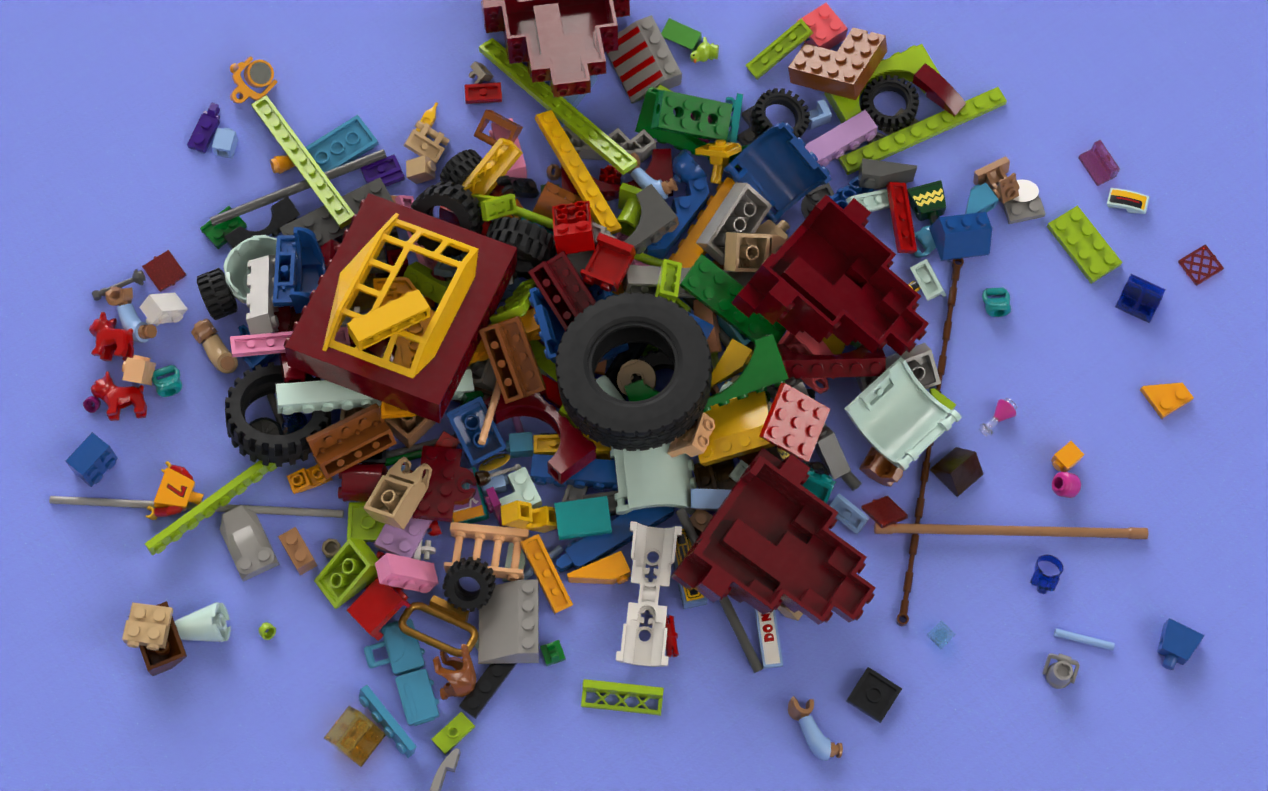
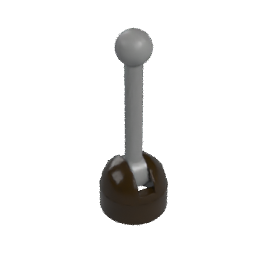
(484, 477)

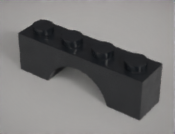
(282, 214)

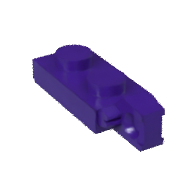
(205, 129)

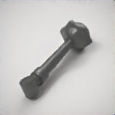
(137, 277)

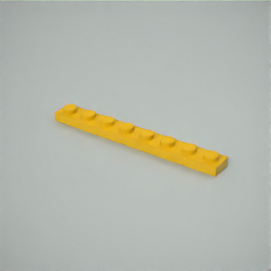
(577, 171)

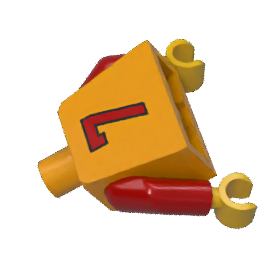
(174, 492)

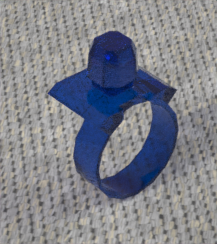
(1043, 582)

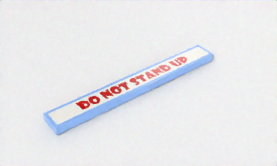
(769, 639)

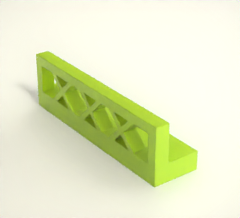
(623, 689)

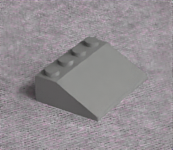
(510, 624)

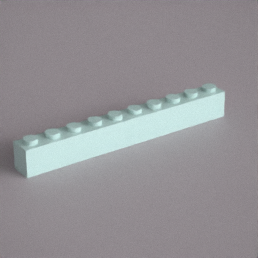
(327, 396)

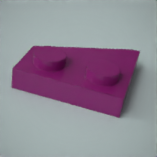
(494, 505)

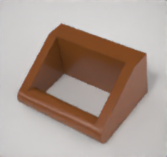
(490, 115)

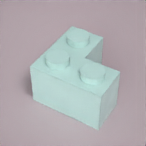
(522, 488)

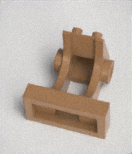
(994, 175)

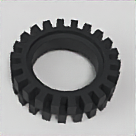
(905, 90)
(775, 97)

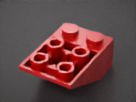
(573, 227)

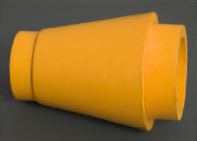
(281, 164)

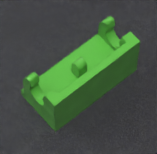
(682, 34)

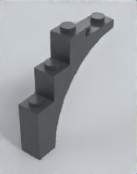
(827, 444)

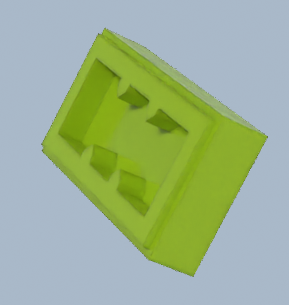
(453, 733)

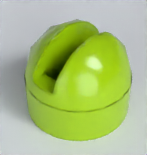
(270, 634)

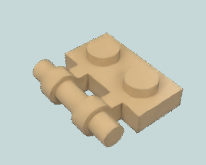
(421, 145)

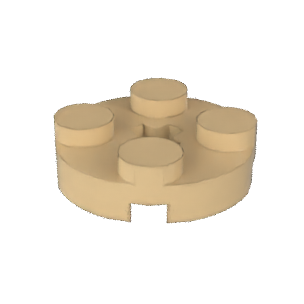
(635, 367)

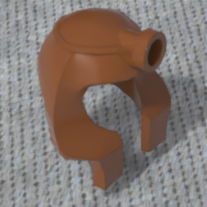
(462, 679)

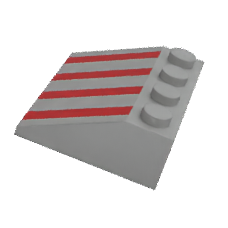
(644, 59)

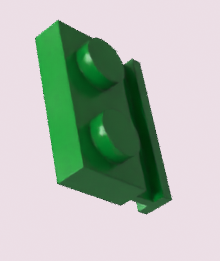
(217, 232)

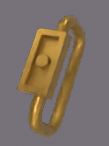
(443, 610)

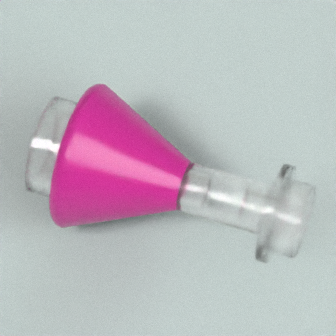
(1004, 410)

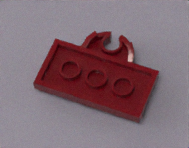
(444, 484)

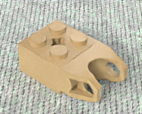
(749, 250)
(398, 494)

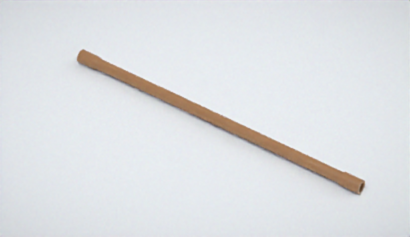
(1131, 533)

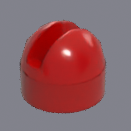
(435, 529)

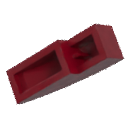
(938, 90)

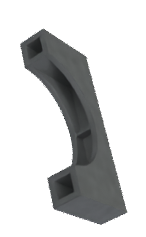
(655, 222)

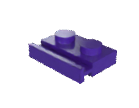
(386, 169)

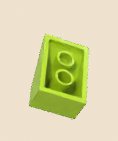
(348, 572)

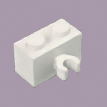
(163, 308)

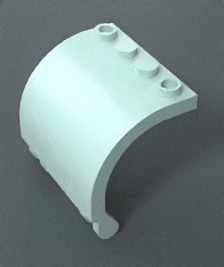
(900, 415)
(653, 479)

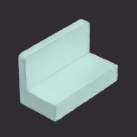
(927, 280)

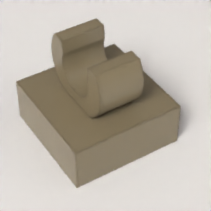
(481, 71)

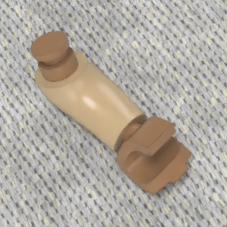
(214, 347)

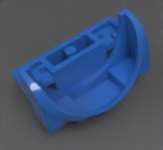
(297, 275)

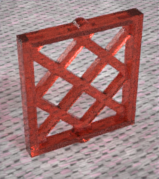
(1189, 271)

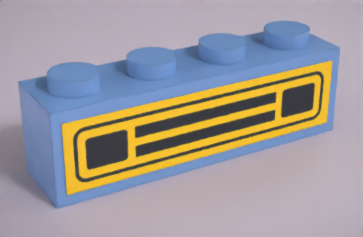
(689, 598)

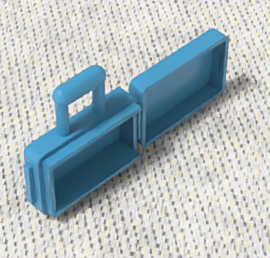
(413, 684)

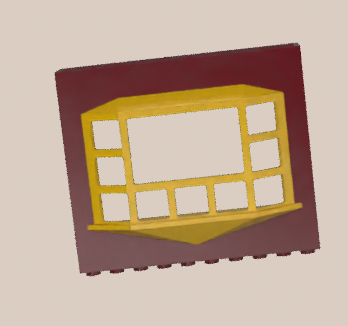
(451, 334)

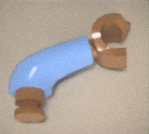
(644, 180)
(123, 297)
(817, 742)

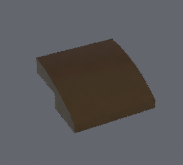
(715, 475)

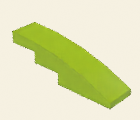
(669, 280)

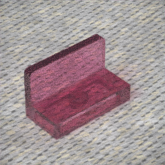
(1099, 163)

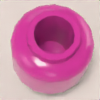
(1066, 484)

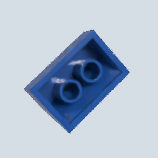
(962, 236)

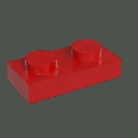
(483, 93)

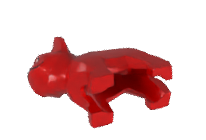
(111, 340)
(119, 397)

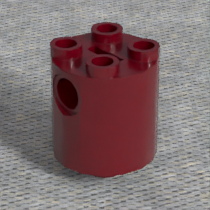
(360, 481)

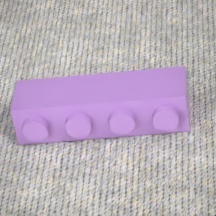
(843, 138)

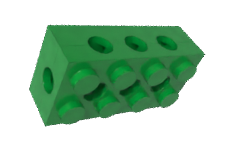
(701, 109)

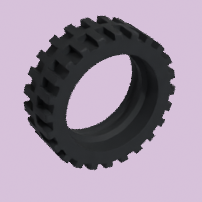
(259, 445)

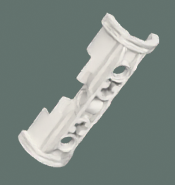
(664, 544)

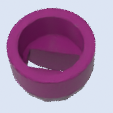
(89, 402)

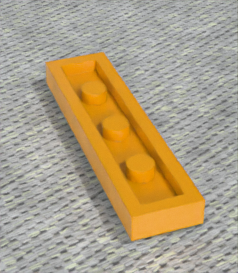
(546, 573)

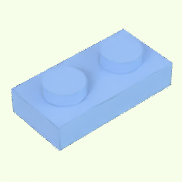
(849, 514)

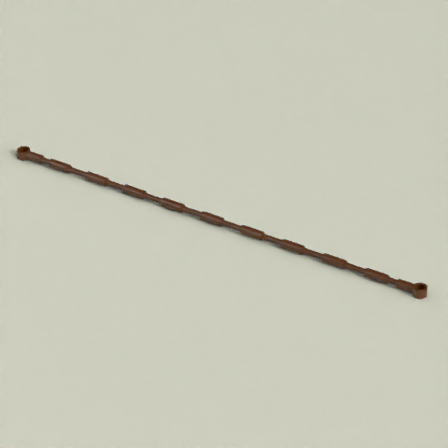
(926, 464)

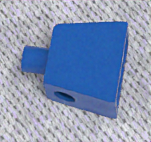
(1177, 643)

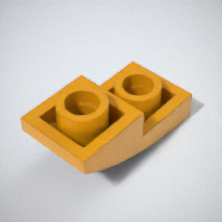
(306, 479)

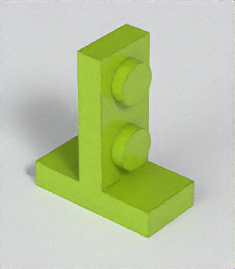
(496, 207)

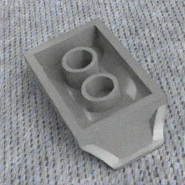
(247, 542)

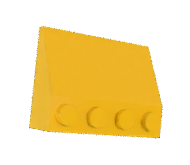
(736, 429)

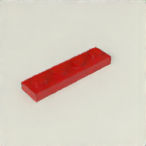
(901, 217)

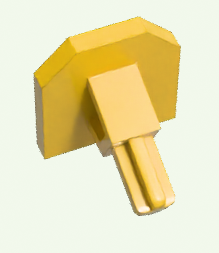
(719, 156)

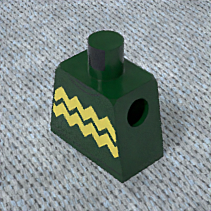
(927, 201)

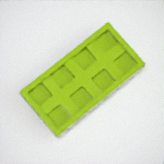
(1084, 244)

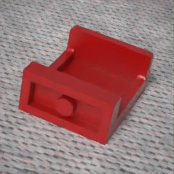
(608, 263)
(377, 607)

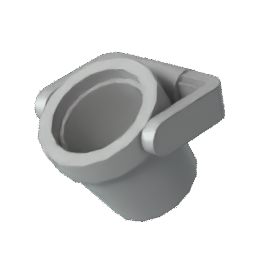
(1060, 673)

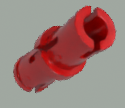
(671, 642)

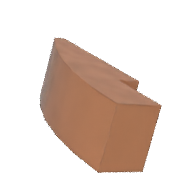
(709, 316)

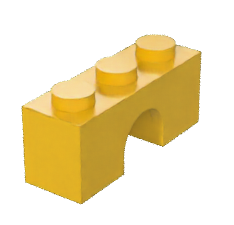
(522, 516)

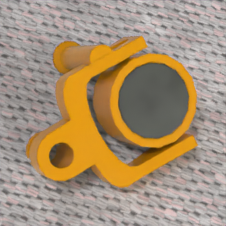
(257, 74)

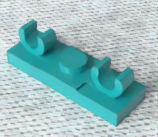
(734, 120)

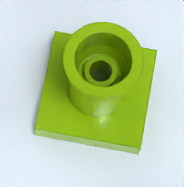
(631, 209)

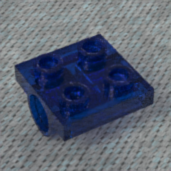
(1140, 298)

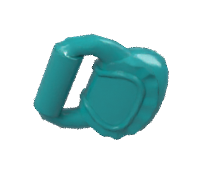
(996, 306)
(169, 385)

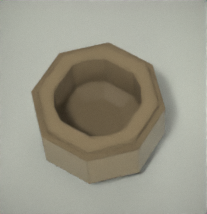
(330, 548)

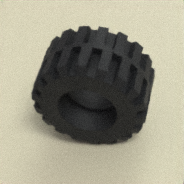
(460, 167)
(216, 294)
(462, 597)

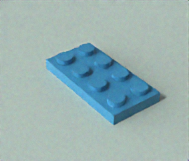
(342, 144)

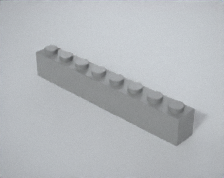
(645, 279)

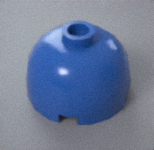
(686, 168)

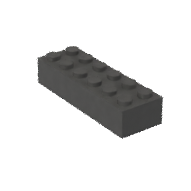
(323, 223)

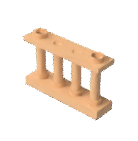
(498, 536)

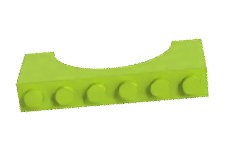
(899, 64)

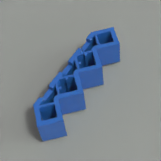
(686, 209)

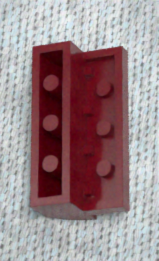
(562, 288)

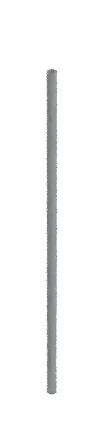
(145, 503)

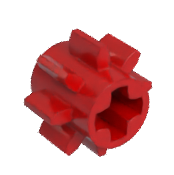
(610, 175)

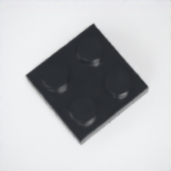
(874, 695)

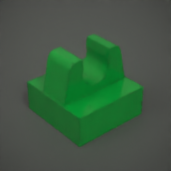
(552, 653)

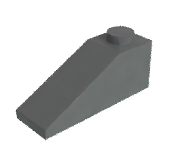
(878, 174)

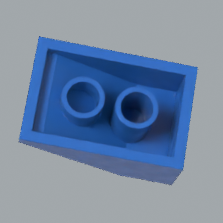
(467, 426)

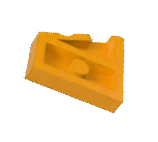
(1166, 397)

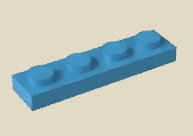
(390, 725)

